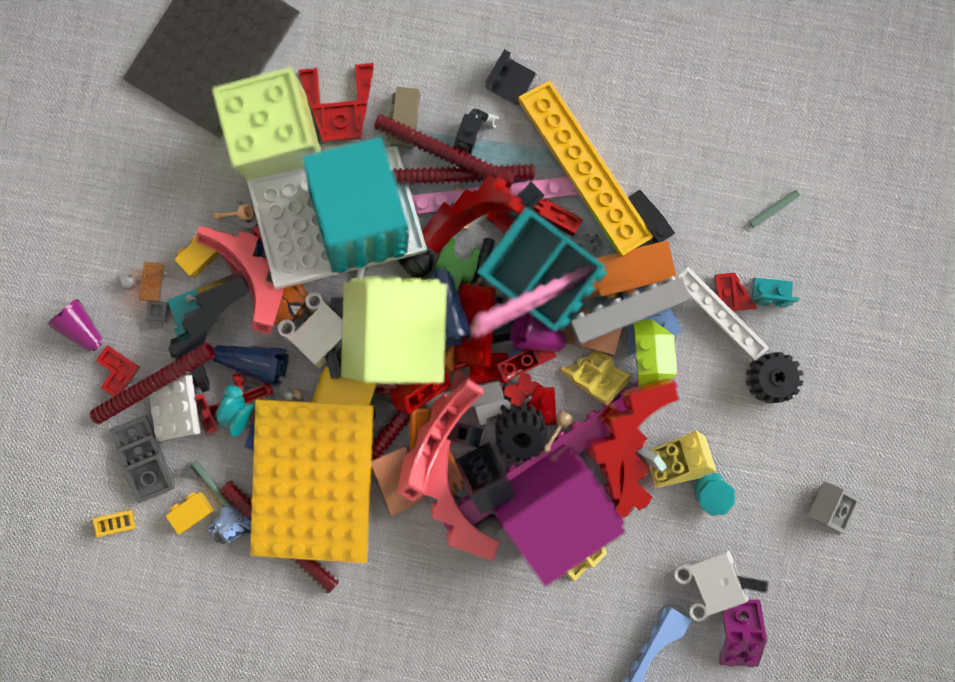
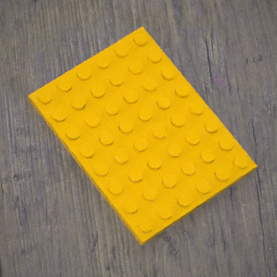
(311, 480)

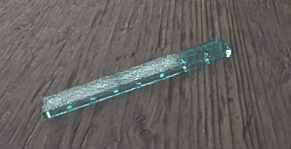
(508, 152)

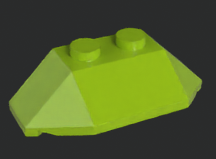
(653, 352)

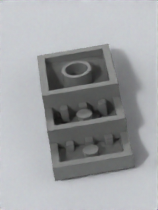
(142, 459)

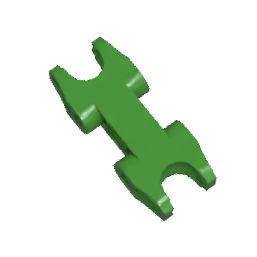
(460, 269)

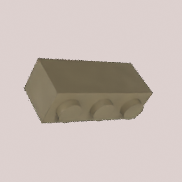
(405, 111)

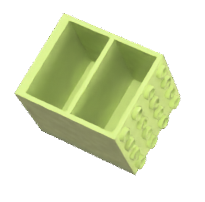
(267, 123)
(393, 330)

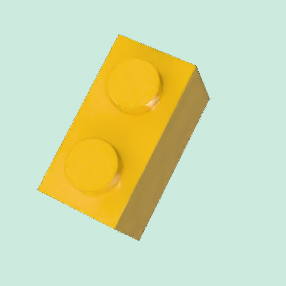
(195, 257)
(190, 512)

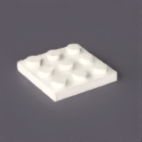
(175, 410)

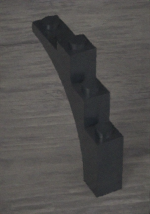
(214, 300)

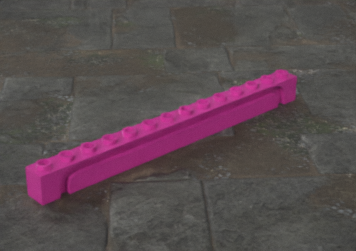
(576, 439)

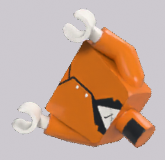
(292, 305)

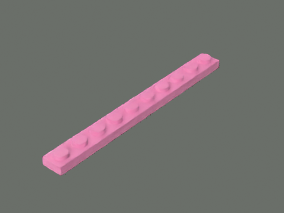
(550, 188)

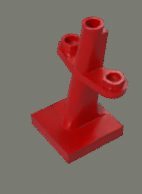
(208, 413)

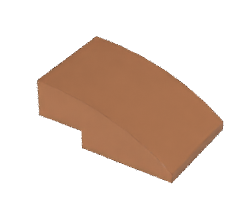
(605, 344)
(387, 475)

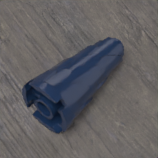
(455, 318)
(254, 361)

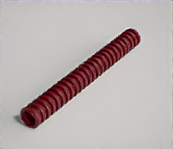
(440, 149)
(455, 174)
(152, 383)
(389, 434)
(310, 566)

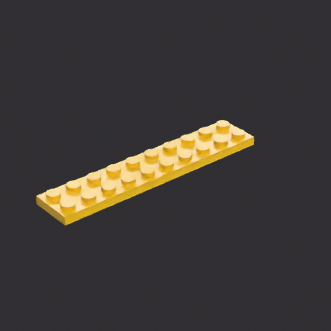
(585, 168)

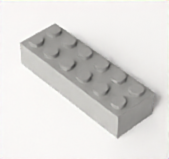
(629, 311)

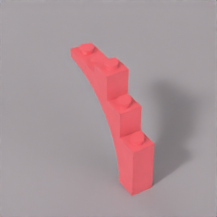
(255, 270)
(431, 436)
(464, 534)

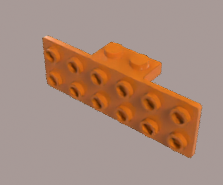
(636, 269)

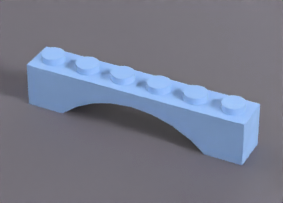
(669, 628)

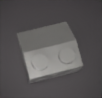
(833, 507)

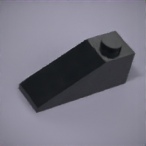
(651, 217)
(465, 434)

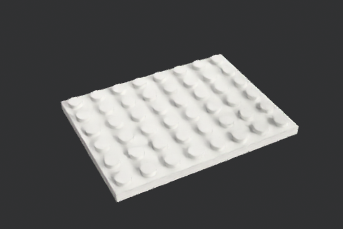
(292, 231)

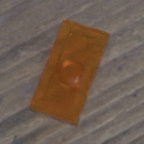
(151, 282)

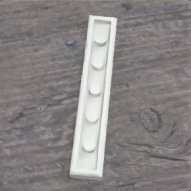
(723, 315)

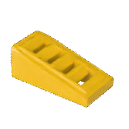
(97, 525)

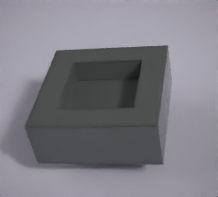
(157, 311)

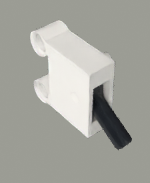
(319, 336)
(718, 584)

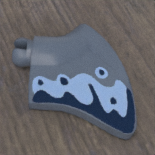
(230, 524)

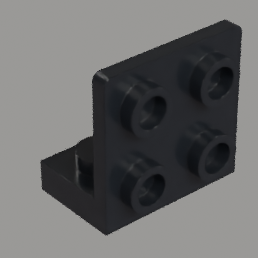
(509, 78)

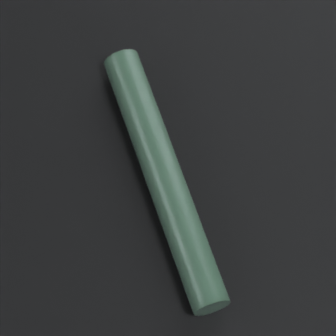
(775, 208)
(210, 484)

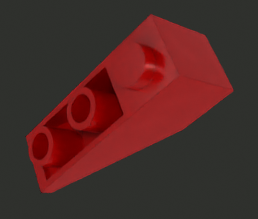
(523, 362)

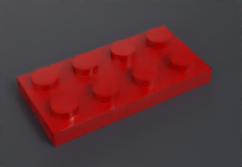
(476, 301)

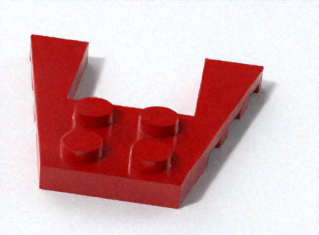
(341, 119)

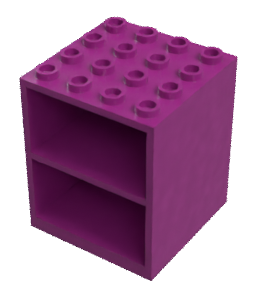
(559, 515)

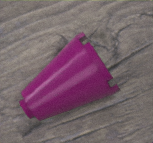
(77, 326)
(534, 334)

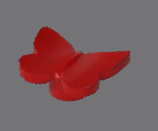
(522, 389)

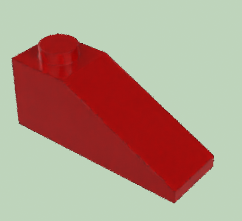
(413, 395)

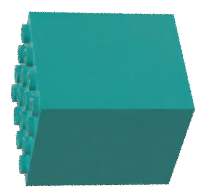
(357, 204)
(533, 257)

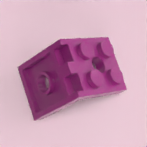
(743, 638)

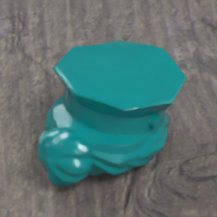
(234, 411)
(714, 494)

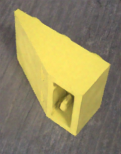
(684, 460)

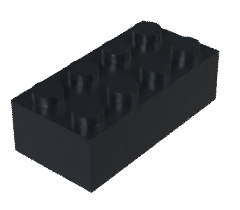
(485, 478)

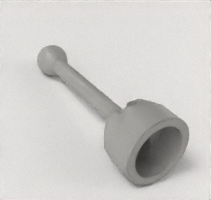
(129, 281)

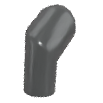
(489, 520)

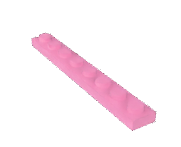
(531, 300)

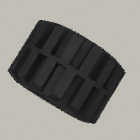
(763, 379)
(520, 432)

